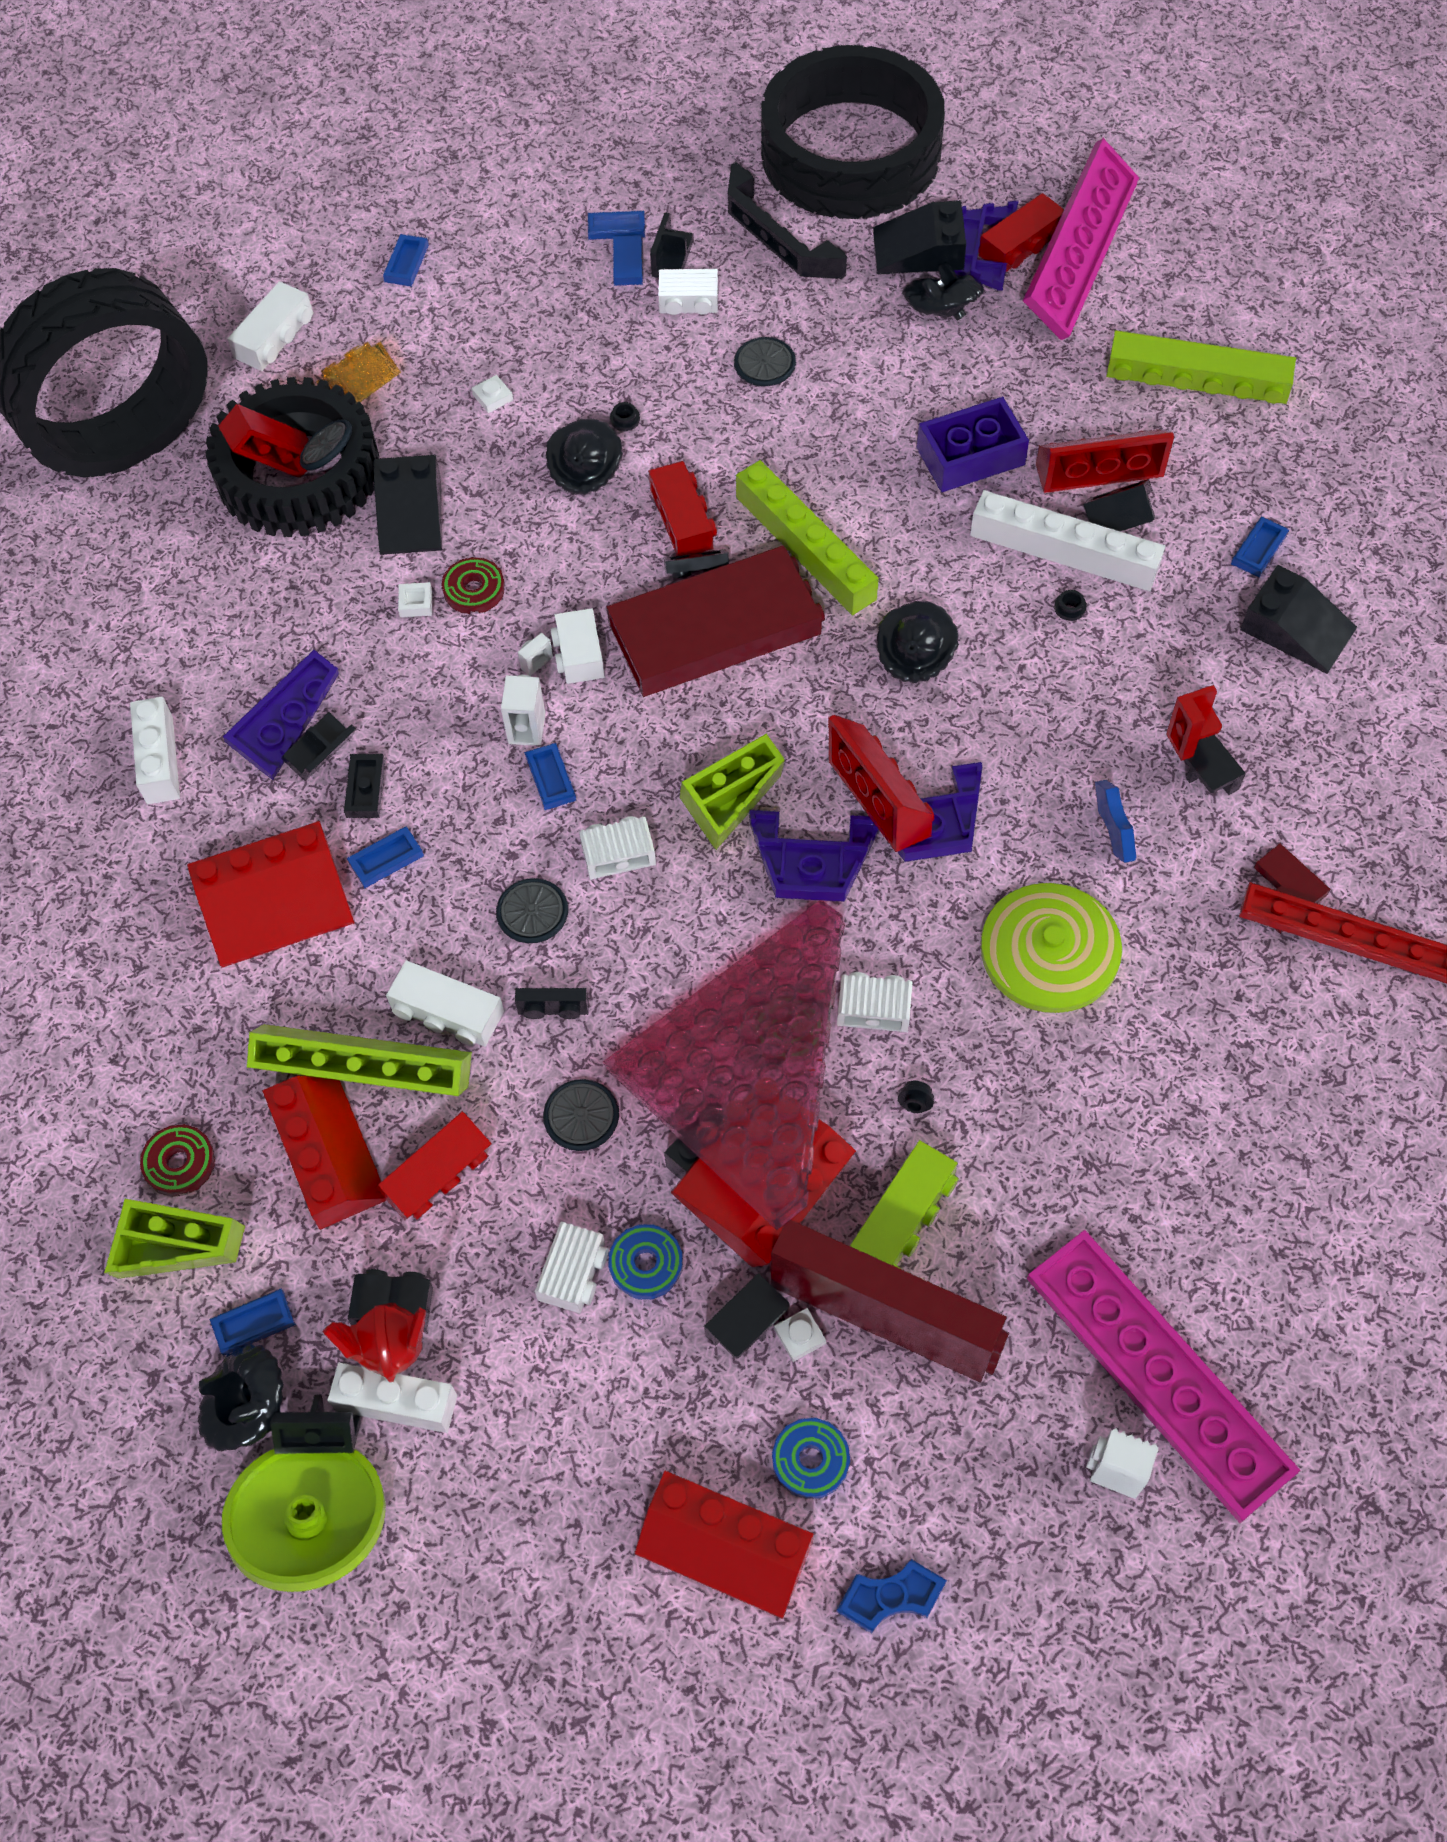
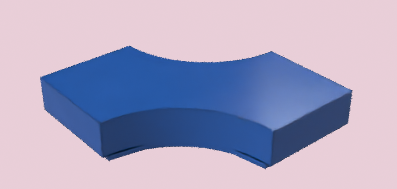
(1115, 819)
(874, 1600)

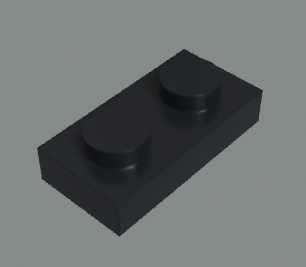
(682, 565)
(364, 786)
(565, 1002)

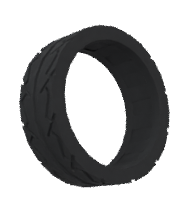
(852, 76)
(66, 314)

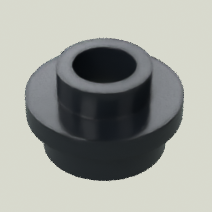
(624, 416)
(1073, 598)
(916, 1097)

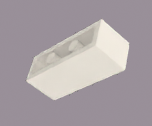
(270, 326)
(154, 750)
(445, 1004)
(404, 1401)

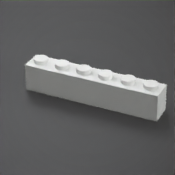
(1067, 540)

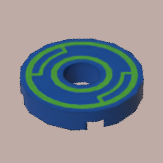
(642, 1240)
(813, 1482)

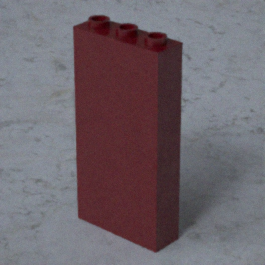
(715, 620)
(887, 1301)

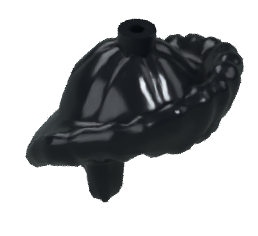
(943, 296)
(583, 455)
(916, 641)
(240, 1398)

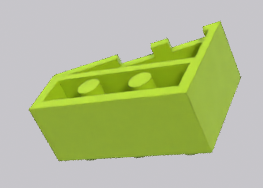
(731, 787)
(170, 1239)

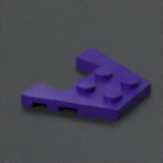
(987, 272)
(953, 817)
(811, 867)

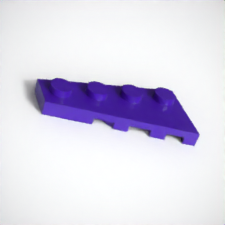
(282, 714)

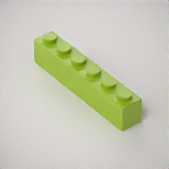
(1201, 367)
(806, 537)
(359, 1059)

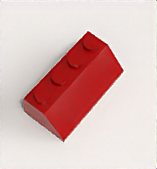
(1103, 460)
(878, 784)
(324, 1147)
(724, 1544)

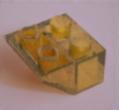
(362, 370)

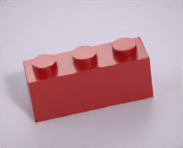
(1021, 232)
(264, 439)
(682, 508)
(434, 1167)

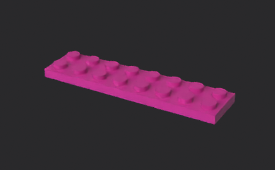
(1081, 240)
(1163, 1376)

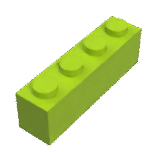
(907, 1205)

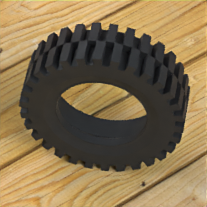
(308, 504)

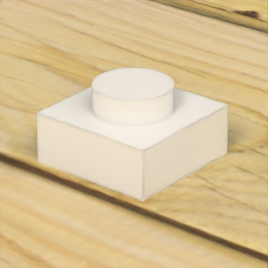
(492, 393)
(415, 599)
(535, 654)
(800, 1334)

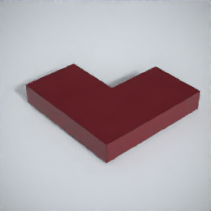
(1291, 876)

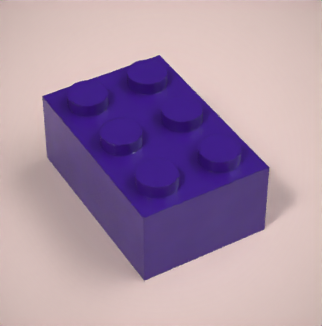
(972, 444)

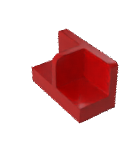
(1193, 720)

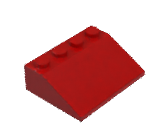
(270, 894)
(740, 1223)

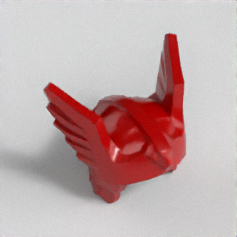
(383, 1340)

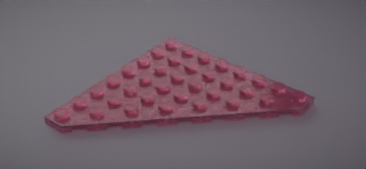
(745, 1064)

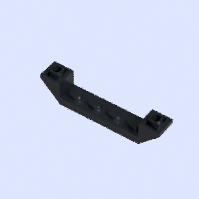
(821, 262)

